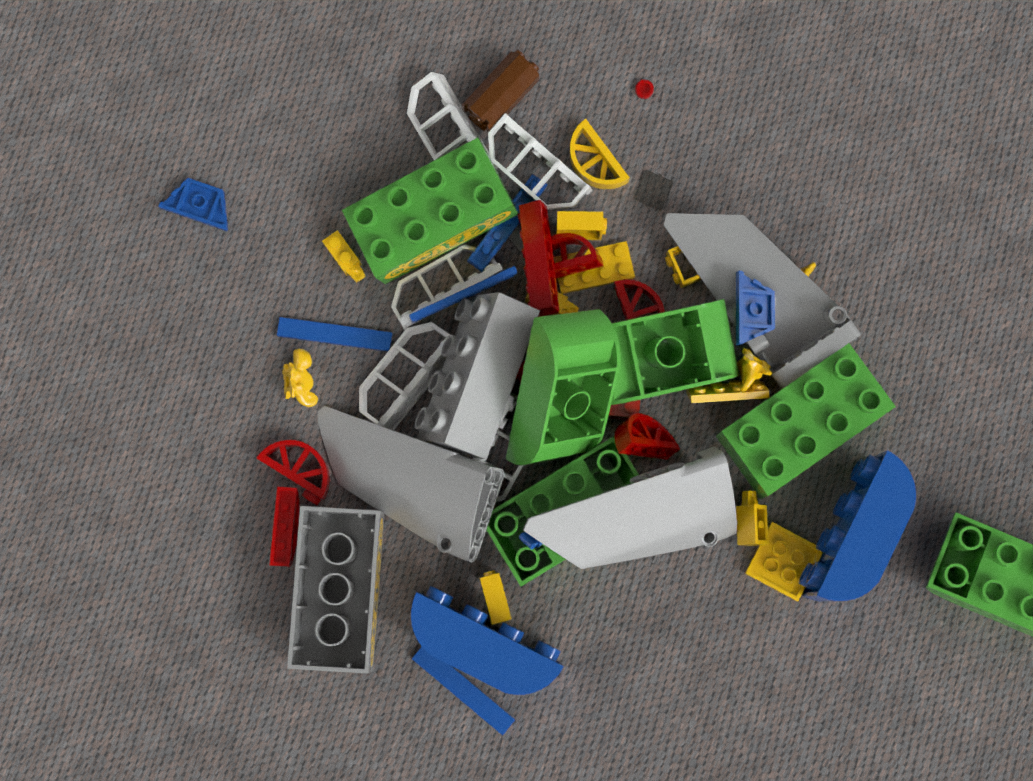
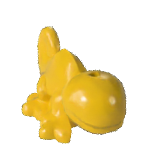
(751, 369)
(298, 380)

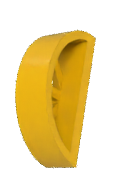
(598, 147)

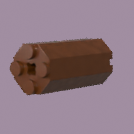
(501, 90)

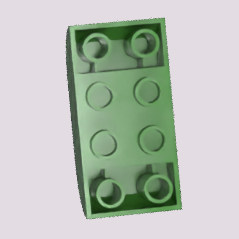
(674, 351)
(565, 387)
(585, 477)
(985, 573)

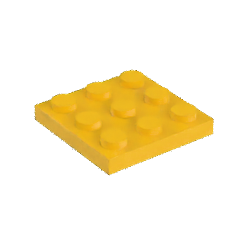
(783, 561)

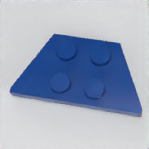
(199, 203)
(753, 308)

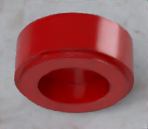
(644, 89)
(311, 497)

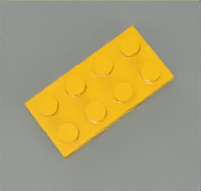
(616, 267)
(727, 392)

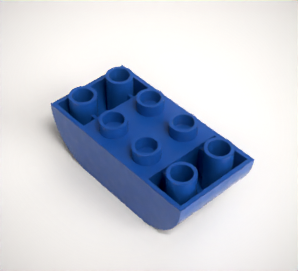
(866, 533)
(479, 649)

